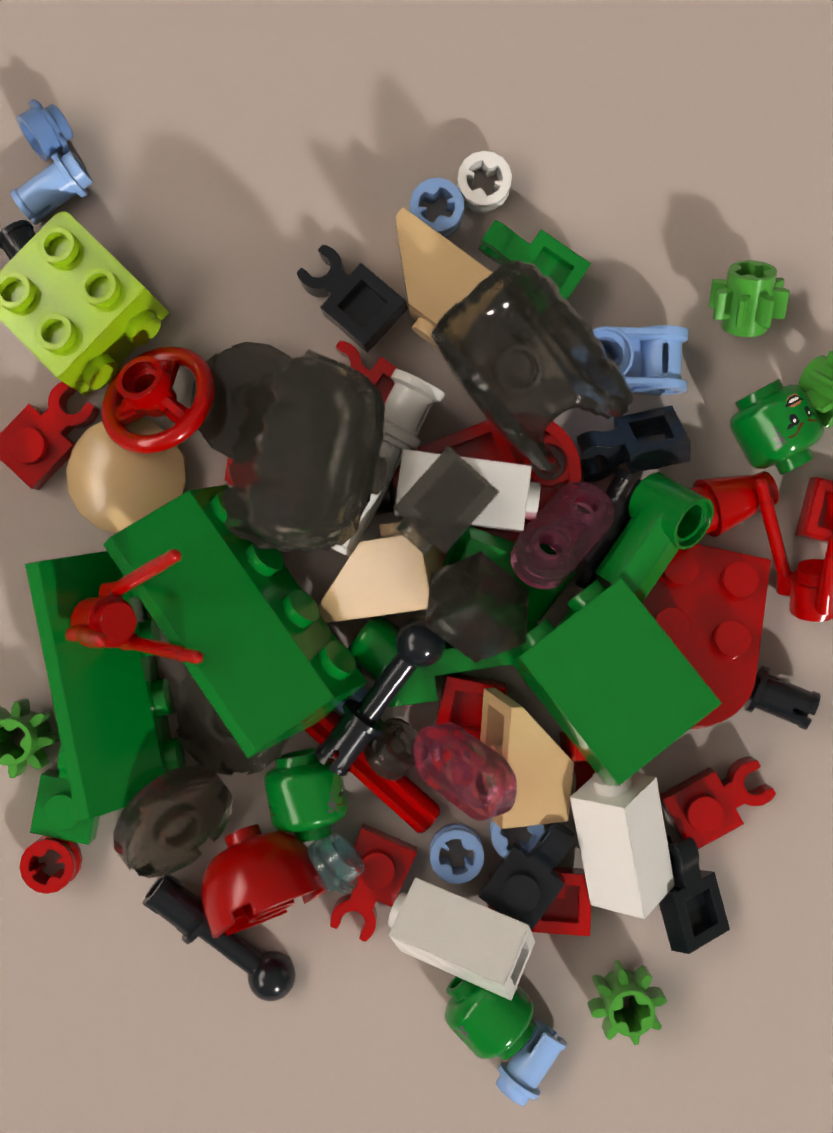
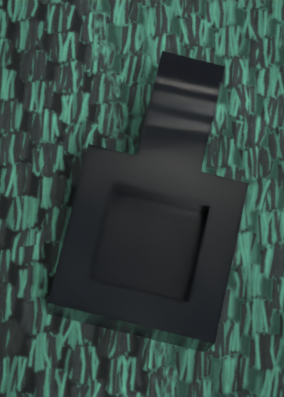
(639, 439)
(525, 880)
(694, 906)

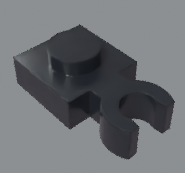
(356, 302)

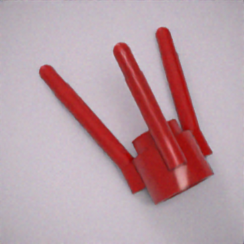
(812, 582)
(111, 621)

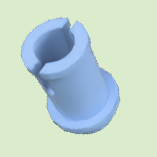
(52, 187)
(529, 1066)

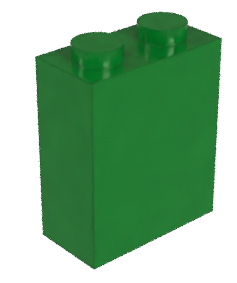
(614, 681)

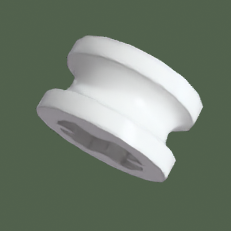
(490, 165)

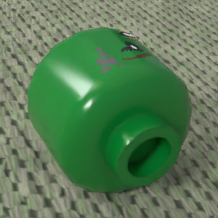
(776, 427)
(304, 795)
(488, 1021)

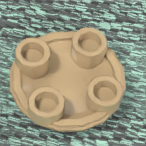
(122, 486)

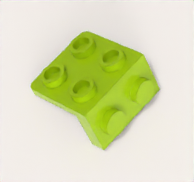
(76, 305)

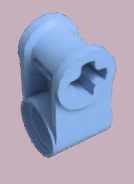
(647, 356)

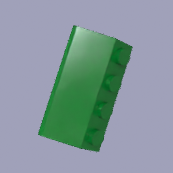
(263, 644)
(104, 699)

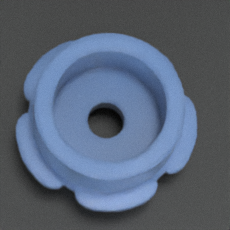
(45, 129)

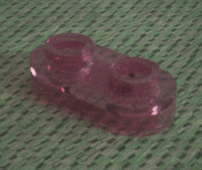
(565, 531)
(465, 771)

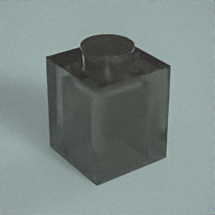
(443, 503)
(477, 607)

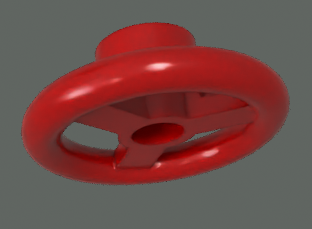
(148, 390)

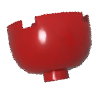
(256, 880)

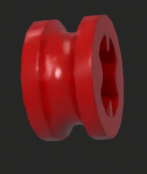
(32, 871)

